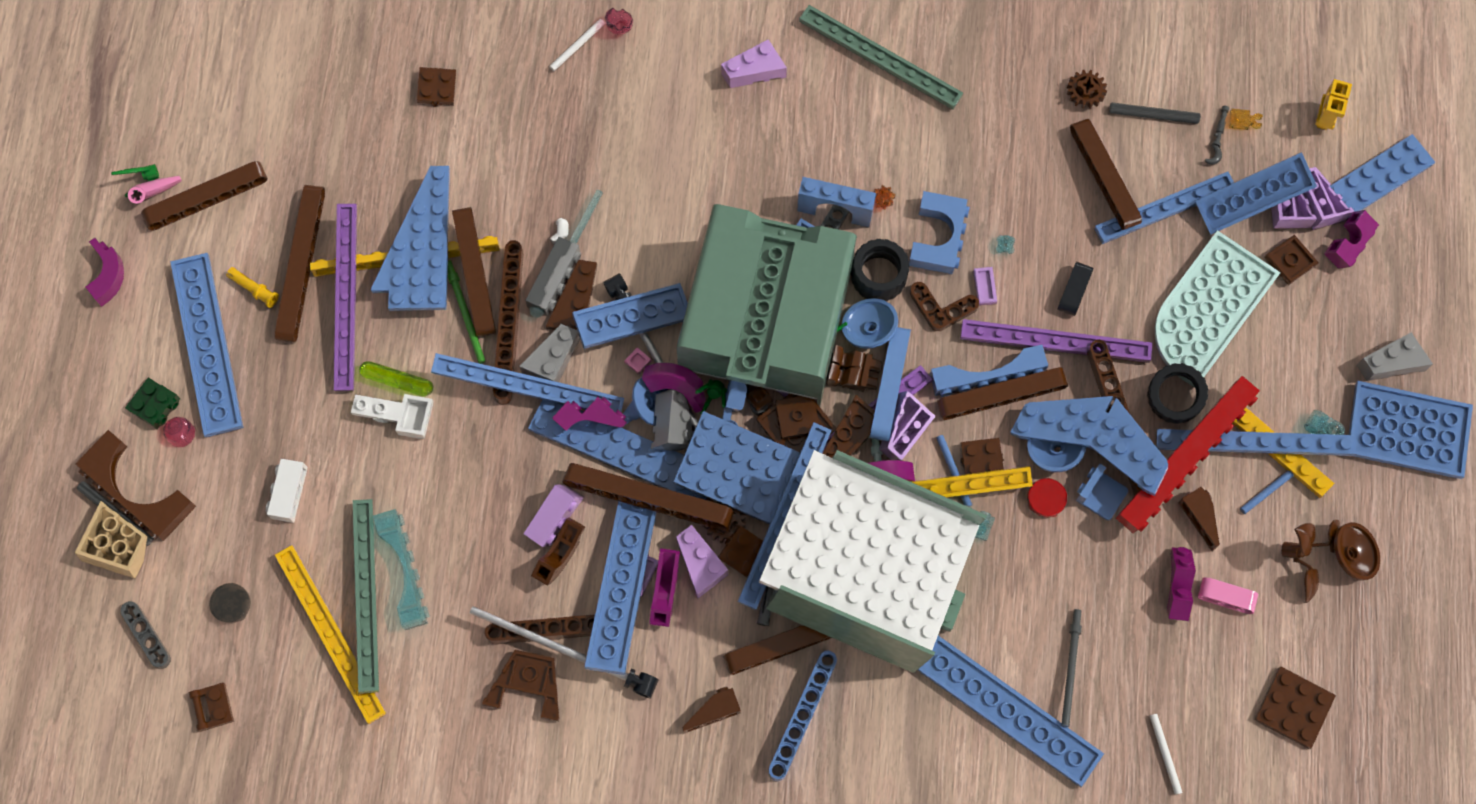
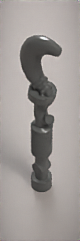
(1216, 144)

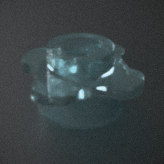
(1009, 240)

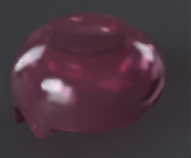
(618, 21)
(179, 431)

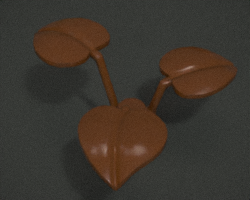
(1306, 535)

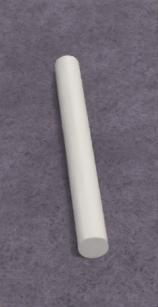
(574, 47)
(1165, 754)

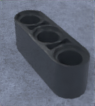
(1075, 288)

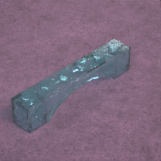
(410, 607)

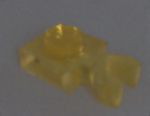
(1242, 119)

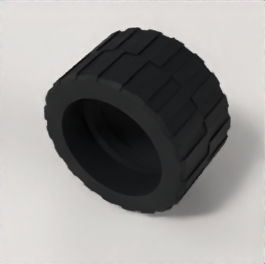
(880, 249)
(1177, 370)

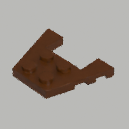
(531, 675)

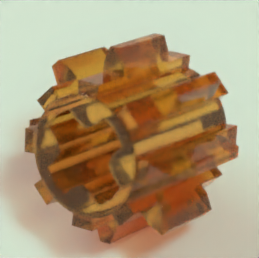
(884, 197)

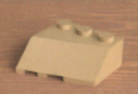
(112, 543)

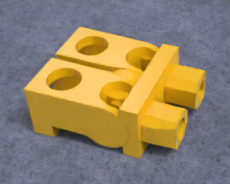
(1333, 104)

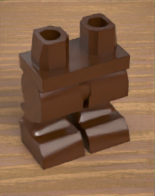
(856, 370)

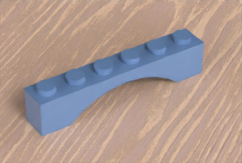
(951, 379)

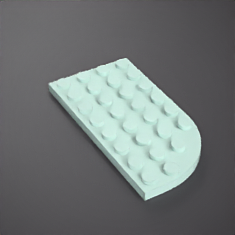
(1211, 304)

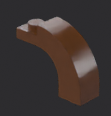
(560, 553)

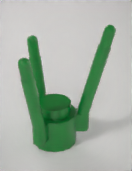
(148, 173)
(714, 391)

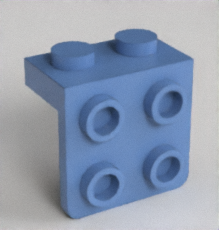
(1101, 493)

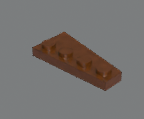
(575, 295)
(852, 430)

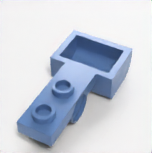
(735, 399)

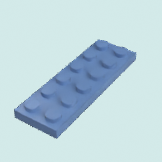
(1383, 174)
(1256, 193)
(630, 315)

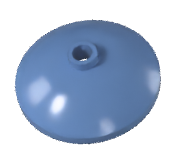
(866, 316)
(1046, 458)

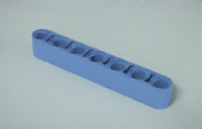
(890, 385)
(803, 705)

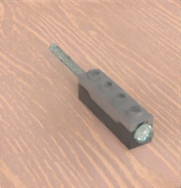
(558, 267)

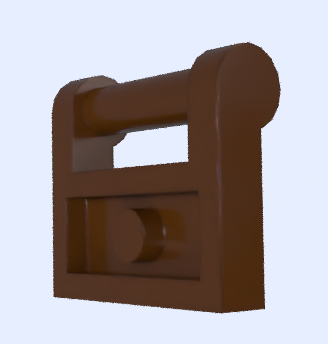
(218, 706)

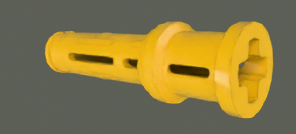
(258, 291)

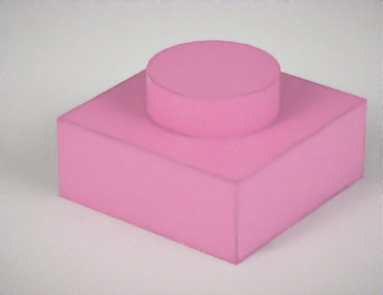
(637, 361)

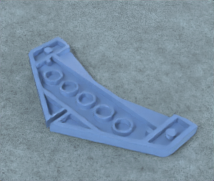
(1110, 434)

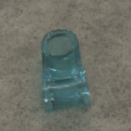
(1323, 424)

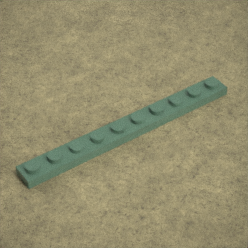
(881, 57)
(365, 597)

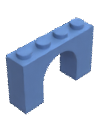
(817, 192)
(952, 212)

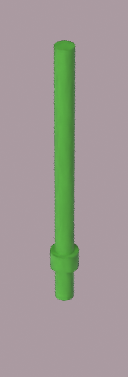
(453, 279)

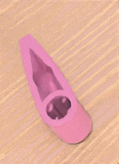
(152, 188)

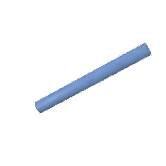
(951, 465)
(1266, 492)

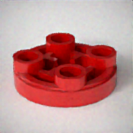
(1047, 497)

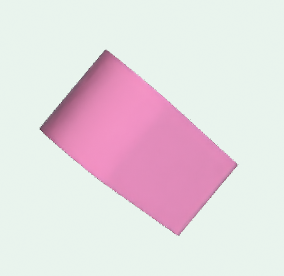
(1228, 595)

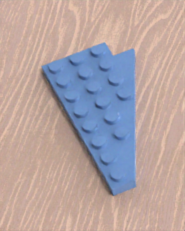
(418, 258)

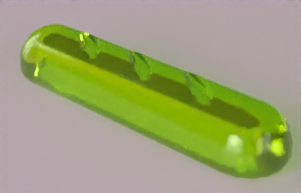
(396, 378)

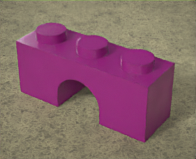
(1361, 229)

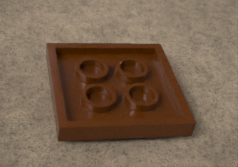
(770, 424)
(1295, 707)

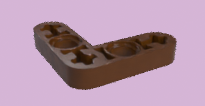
(942, 314)

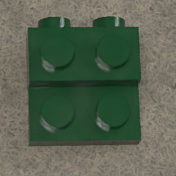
(153, 403)

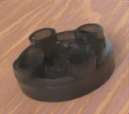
(230, 603)

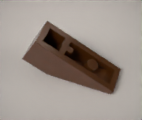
(1200, 511)
(717, 708)

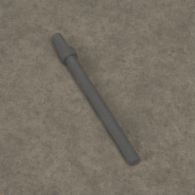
(1075, 631)

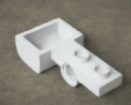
(410, 415)

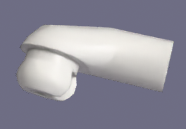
(562, 230)

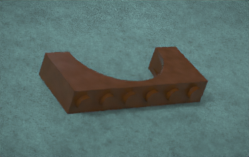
(101, 465)

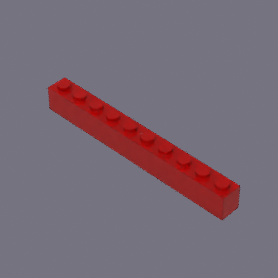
(1189, 452)

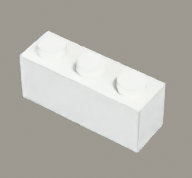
(286, 490)

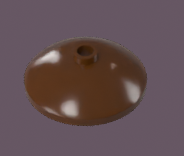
(1357, 551)

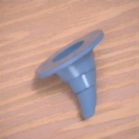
(642, 404)

